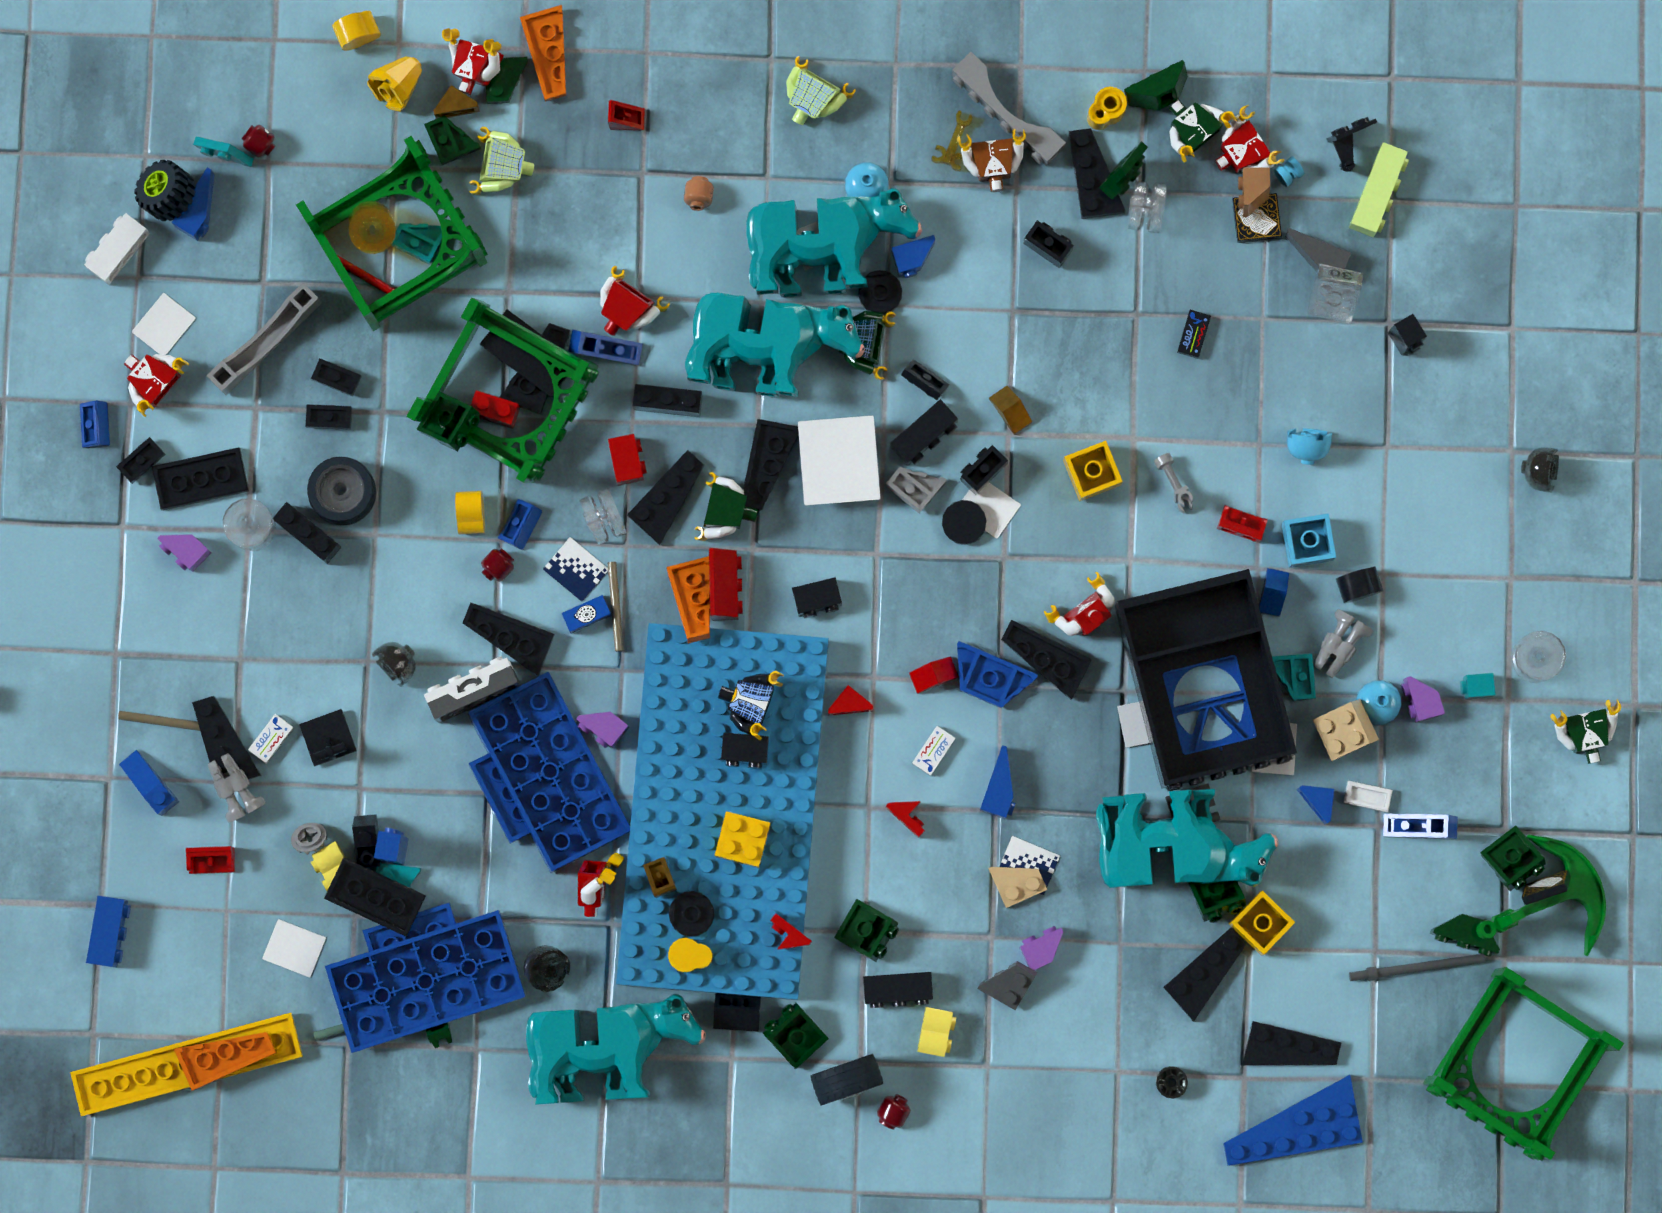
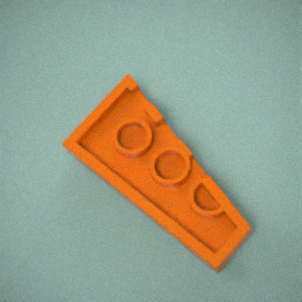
(546, 44)
(692, 595)
(220, 1058)

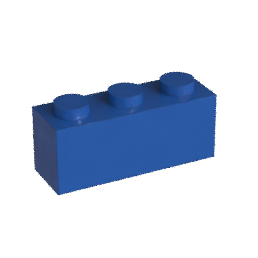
(391, 846)
(108, 931)

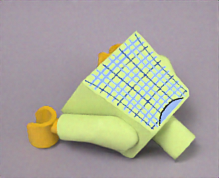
(813, 94)
(501, 162)

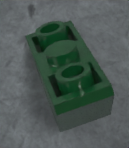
(1159, 88)
(1463, 931)

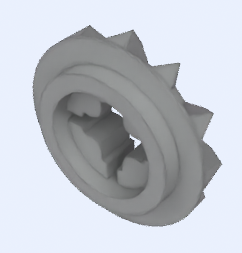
(313, 830)

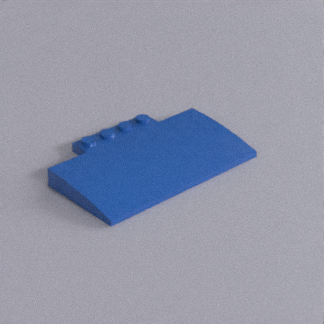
(543, 775)
(424, 978)

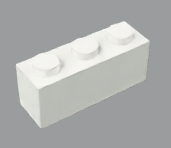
(116, 248)

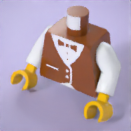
(993, 159)

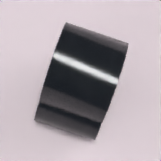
(1359, 584)

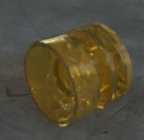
(371, 214)

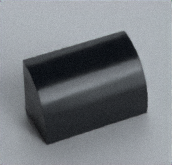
(736, 1012)

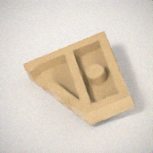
(1017, 883)

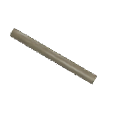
(615, 606)
(158, 720)

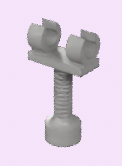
(1180, 493)

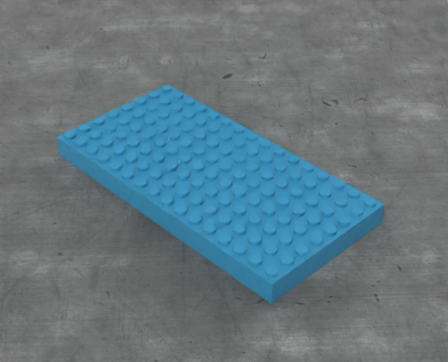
(684, 799)

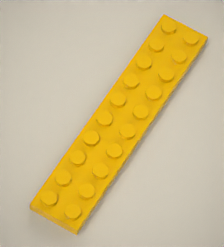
(160, 1071)

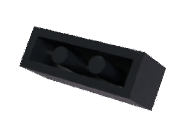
(667, 400)
(924, 433)
(306, 533)
(898, 989)

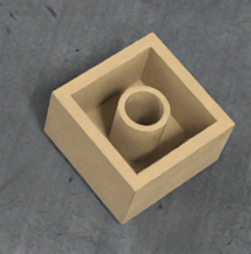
(1345, 729)

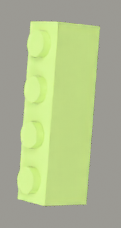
(1378, 190)

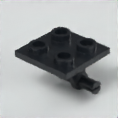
(1343, 142)
(328, 737)

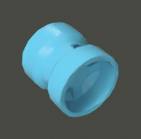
(1289, 171)

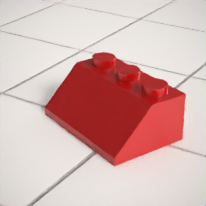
(725, 584)

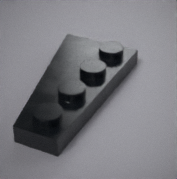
(1089, 174)
(523, 391)
(767, 457)
(664, 500)
(515, 638)
(1051, 659)
(221, 737)
(1202, 976)
(1286, 1047)

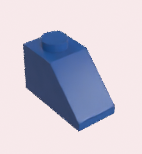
(912, 255)

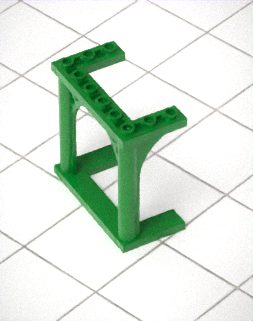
(410, 166)
(581, 372)
(1539, 1138)

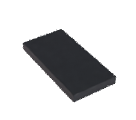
(520, 360)
(200, 478)
(375, 897)

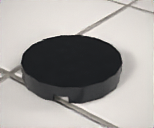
(882, 293)
(964, 522)
(691, 913)

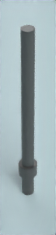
(1374, 973)

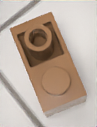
(1255, 189)

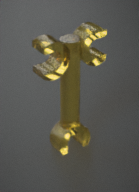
(949, 156)

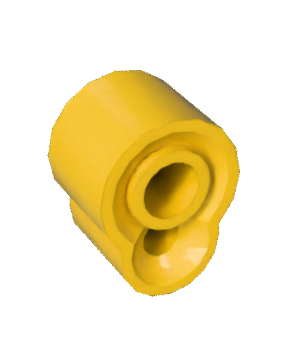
(356, 30)
(1107, 108)
(470, 512)
(688, 955)

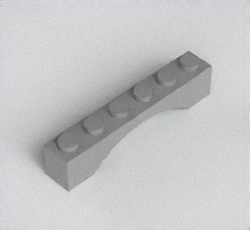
(1041, 141)
(253, 352)

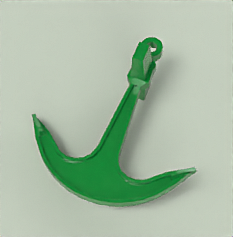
(1584, 887)

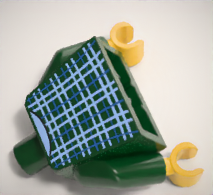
(870, 331)

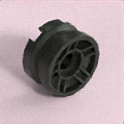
(1176, 1090)

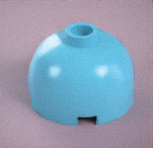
(866, 180)
(1309, 444)
(1380, 701)

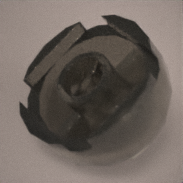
(1541, 469)
(396, 661)
(546, 968)

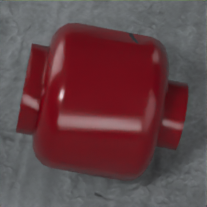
(258, 141)
(497, 565)
(893, 1111)

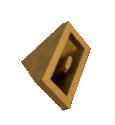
(455, 104)
(1011, 409)
(659, 877)

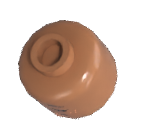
(698, 193)

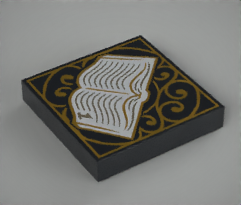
(1261, 224)
(1546, 887)

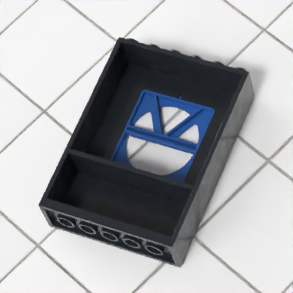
(1193, 627)

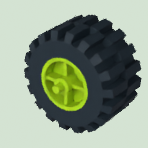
(164, 190)

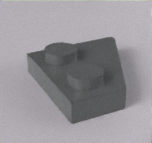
(1009, 984)

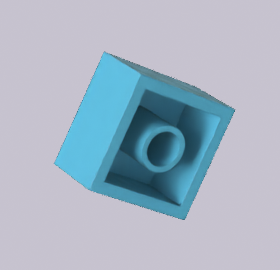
(1308, 540)

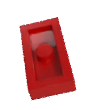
(902, 810)
(794, 937)

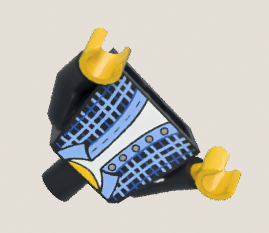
(750, 701)

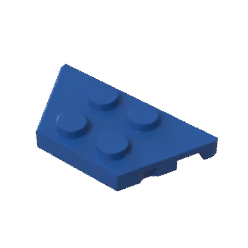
(989, 676)

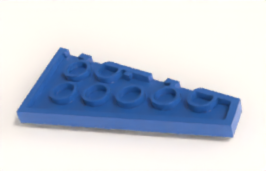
(1313, 1124)

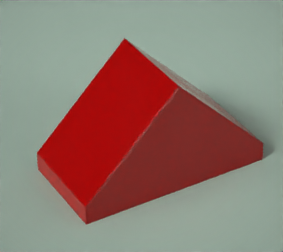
(625, 116)
(933, 674)
(849, 703)

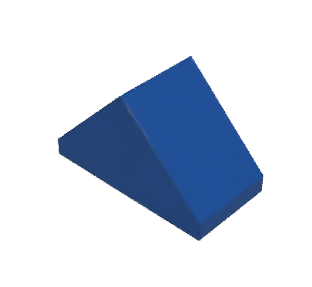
(1274, 592)
(1319, 800)

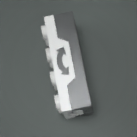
(471, 690)

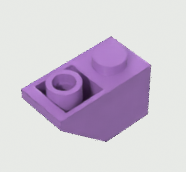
(186, 548)
(1424, 700)
(605, 726)
(1041, 950)

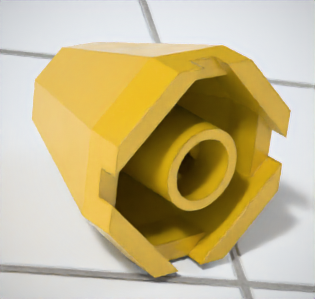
(395, 82)

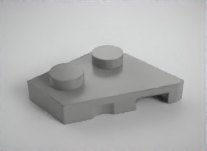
(914, 487)

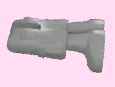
(1336, 648)
(230, 782)

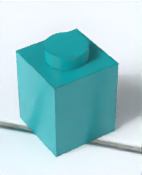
(1478, 686)

